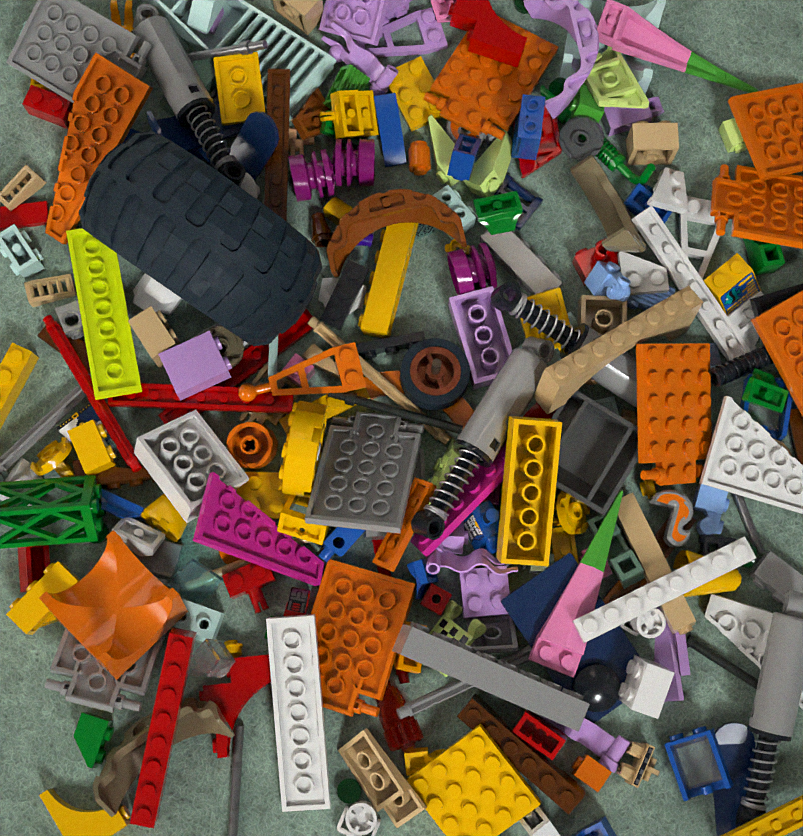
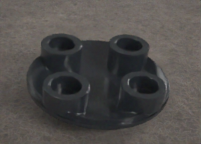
(598, 686)

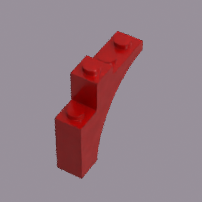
(487, 32)
(247, 678)

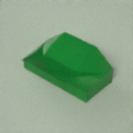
(498, 212)
(765, 392)

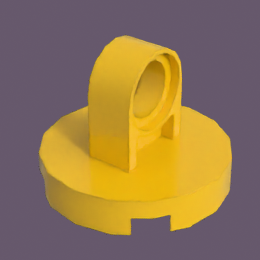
(52, 458)
(571, 514)

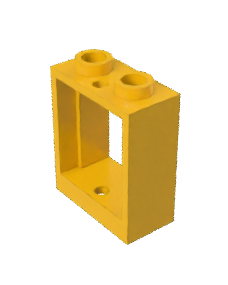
(292, 521)

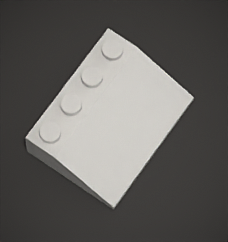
(182, 458)

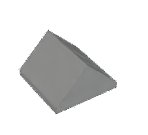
(498, 637)

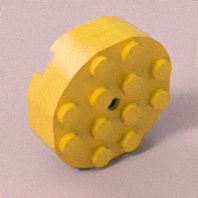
(303, 448)

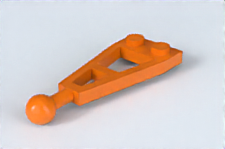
(348, 368)

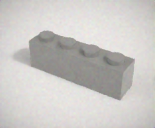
(521, 262)
(776, 576)

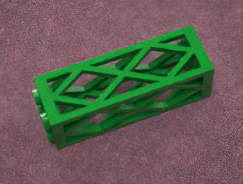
(84, 503)

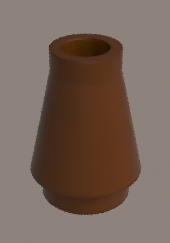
(320, 231)

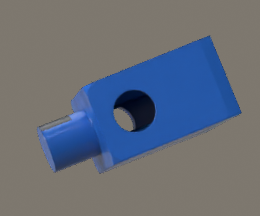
(340, 547)

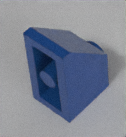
(463, 157)

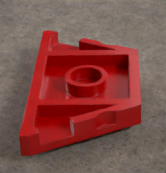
(548, 148)

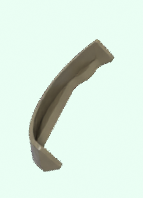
(609, 207)
(126, 760)

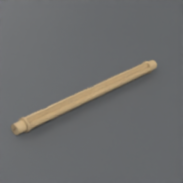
(380, 381)

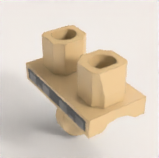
(642, 765)

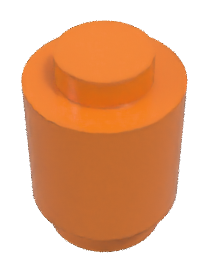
(419, 158)

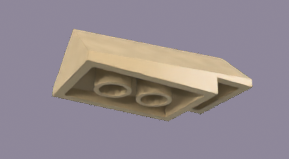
(381, 778)

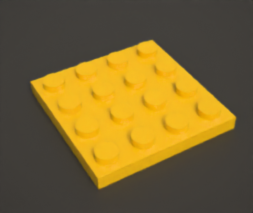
(473, 788)

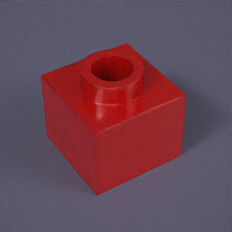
(427, 600)

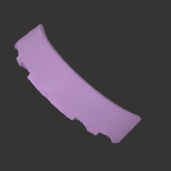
(583, 28)

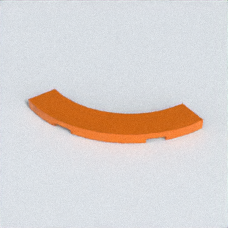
(458, 413)

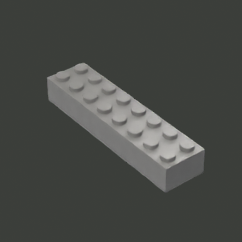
(495, 678)

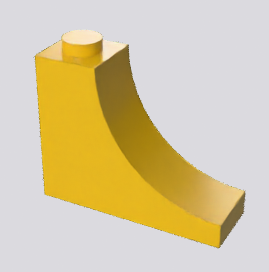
(82, 822)

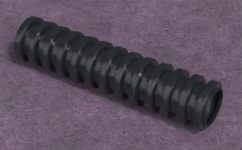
(740, 366)

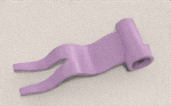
(364, 61)
(463, 564)
(598, 741)

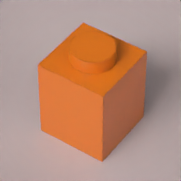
(590, 772)

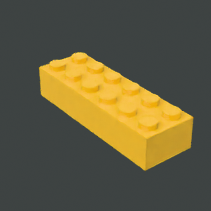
(528, 491)

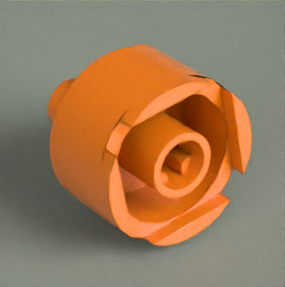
(264, 440)

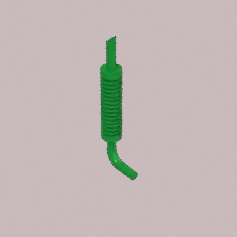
(607, 153)

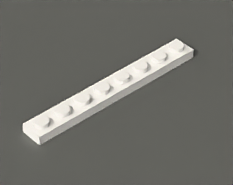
(684, 274)
(664, 589)

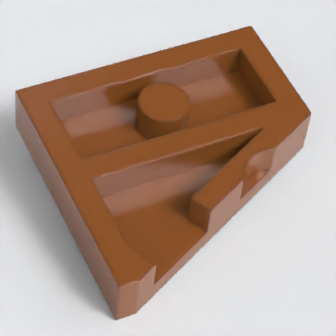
(308, 118)

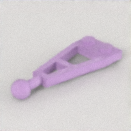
(429, 29)

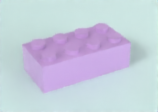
(480, 334)

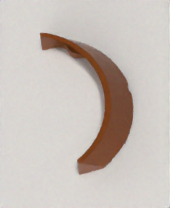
(388, 209)

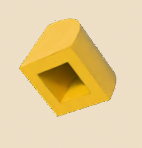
(336, 209)

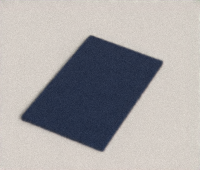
(532, 605)

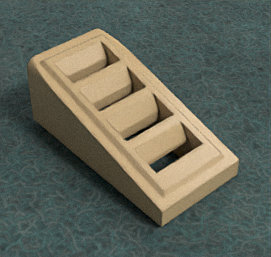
(32, 182)
(52, 297)
(327, 365)

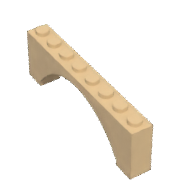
(667, 318)

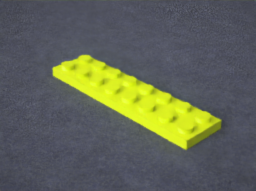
(103, 316)

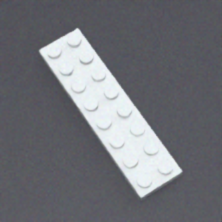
(298, 713)

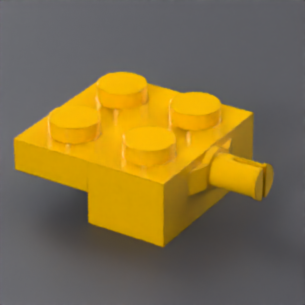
(352, 114)

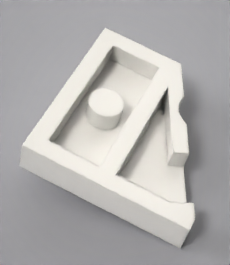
(670, 191)
(644, 275)
(741, 320)

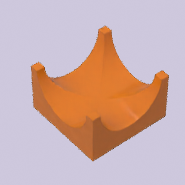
(117, 608)

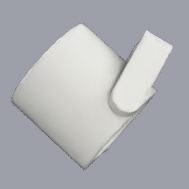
(648, 624)
(360, 819)

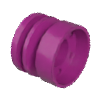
(354, 162)
(311, 175)
(474, 269)

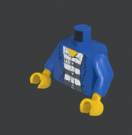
(483, 527)

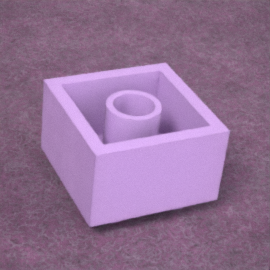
(483, 592)

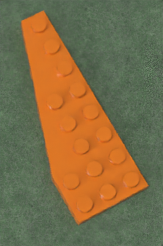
(100, 120)

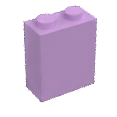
(195, 365)

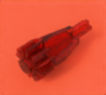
(398, 732)

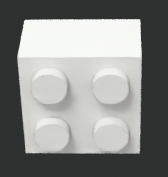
(645, 686)

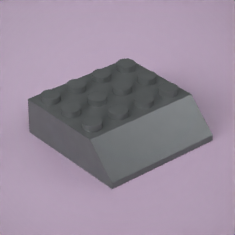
(594, 451)

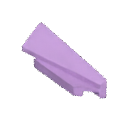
(673, 654)

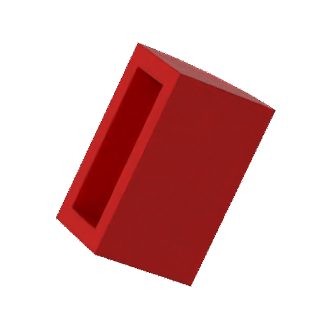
(32, 564)

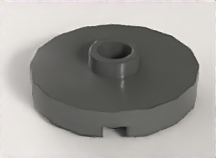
(573, 145)

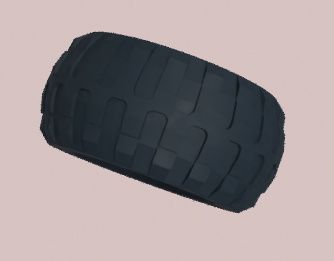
(201, 237)

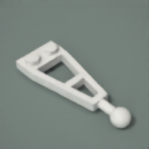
(698, 212)

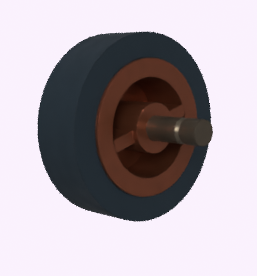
(434, 374)

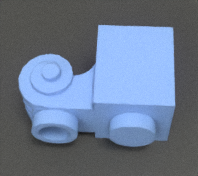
(608, 281)
(713, 504)

